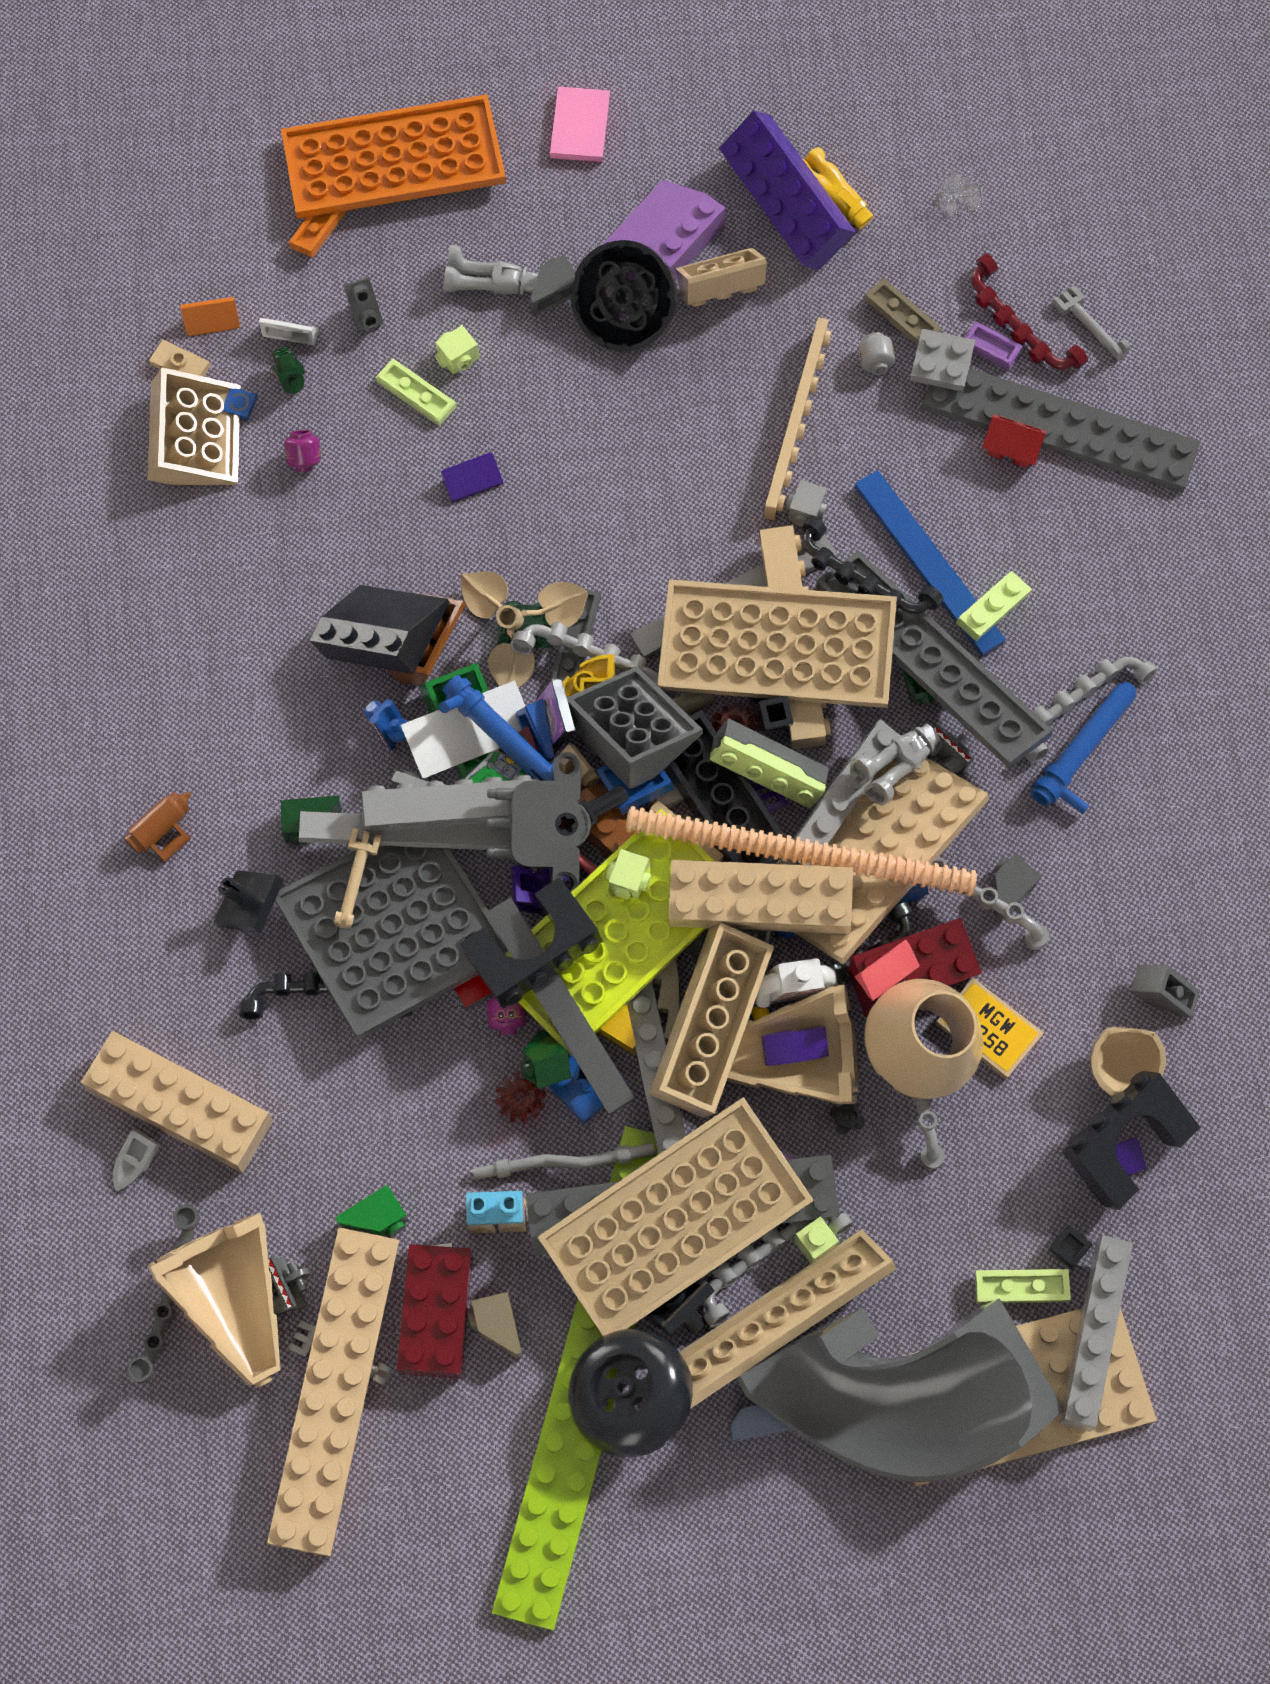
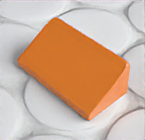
(210, 316)

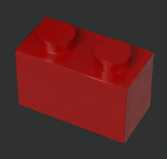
(1013, 440)

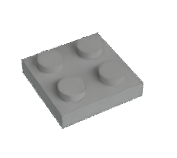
(942, 360)

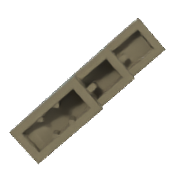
(669, 996)

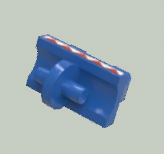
(386, 722)

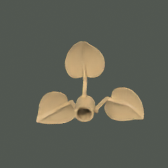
(484, 594)

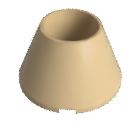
(902, 1057)

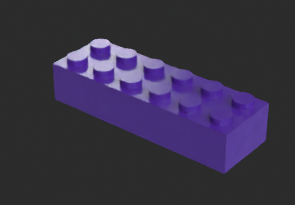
(787, 190)

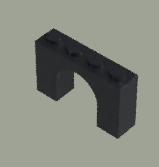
(511, 977)
(1094, 1149)

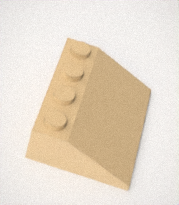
(190, 432)

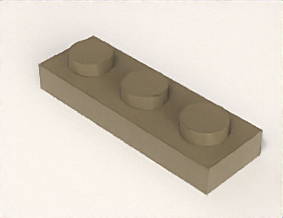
(899, 310)

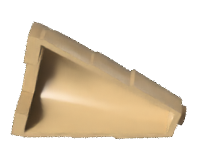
(822, 1078)
(227, 1295)

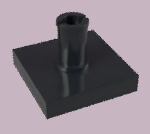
(247, 900)
(682, 1309)

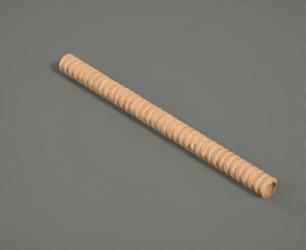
(801, 851)

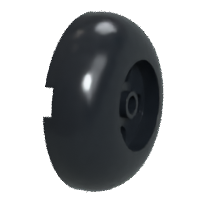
(599, 313)
(665, 1389)

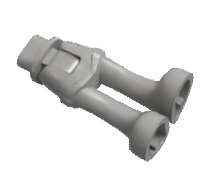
(504, 279)
(909, 753)

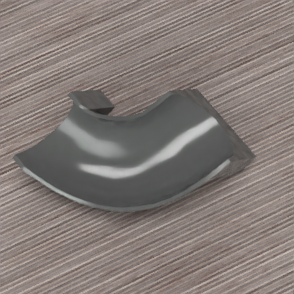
(914, 1414)

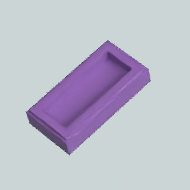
(994, 345)

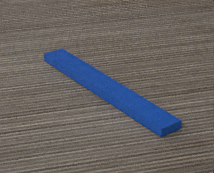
(923, 554)

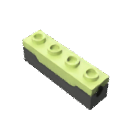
(769, 763)

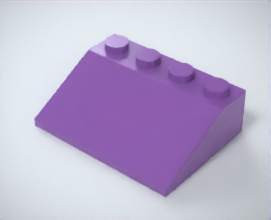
(673, 223)

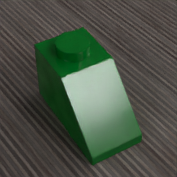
(375, 1215)

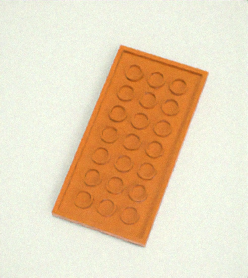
(393, 156)

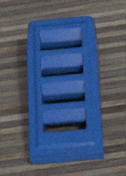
(536, 718)

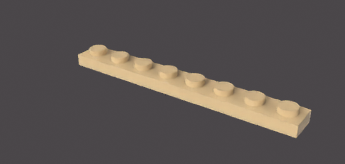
(795, 428)

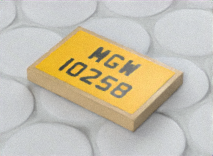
(1005, 1031)

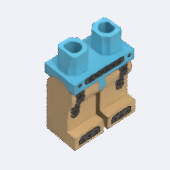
(492, 1208)

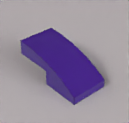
(795, 1046)

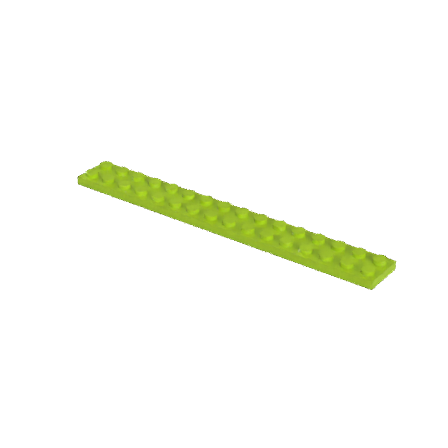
(558, 1478)

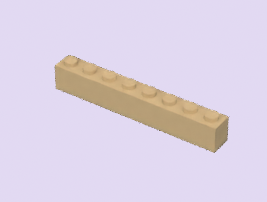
(784, 570)

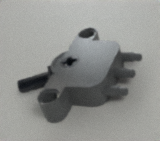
(535, 818)

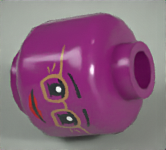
(302, 450)
(506, 1019)

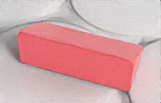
(888, 970)

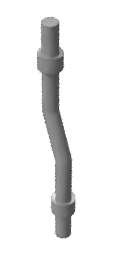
(504, 1167)

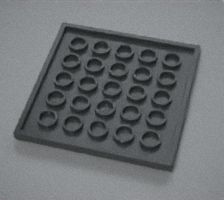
(403, 933)

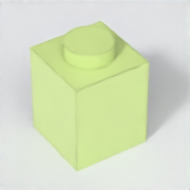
(816, 1240)

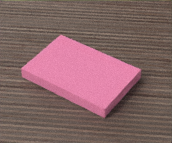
(580, 124)

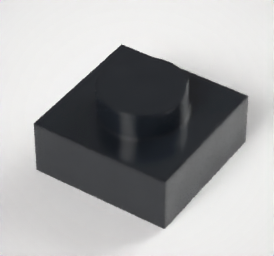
(1070, 1247)

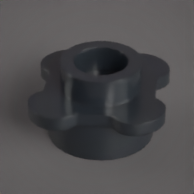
(843, 1125)

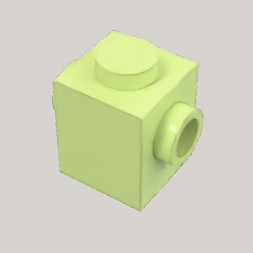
(456, 350)
(629, 875)

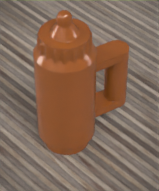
(157, 823)

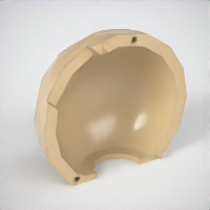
(1122, 1054)

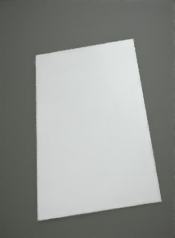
(450, 738)

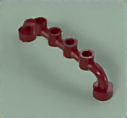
(1022, 332)

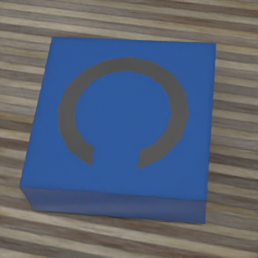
(240, 403)

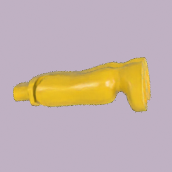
(839, 190)

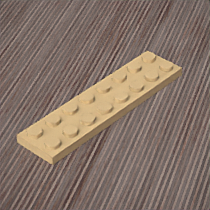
(784, 1313)

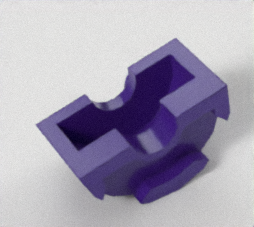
(526, 884)

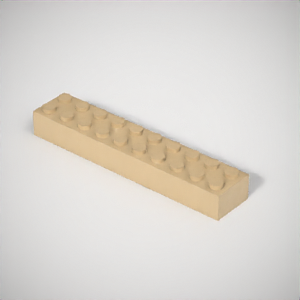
(333, 1393)

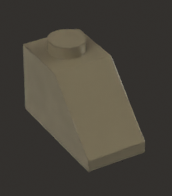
(496, 1322)

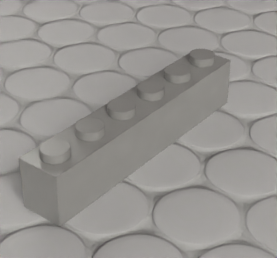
(435, 804)
(1096, 1333)

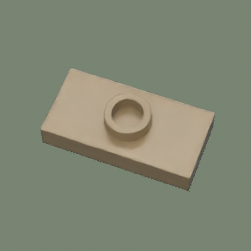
(175, 358)

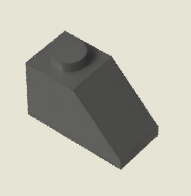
(552, 285)
(1013, 882)
(1165, 989)

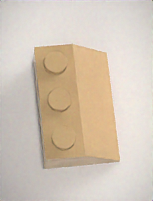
(721, 276)

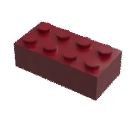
(940, 951)
(435, 1311)

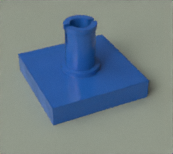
(640, 794)
(578, 1094)

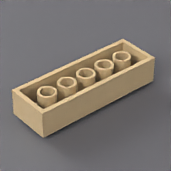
(761, 896)
(711, 1020)
(177, 1101)

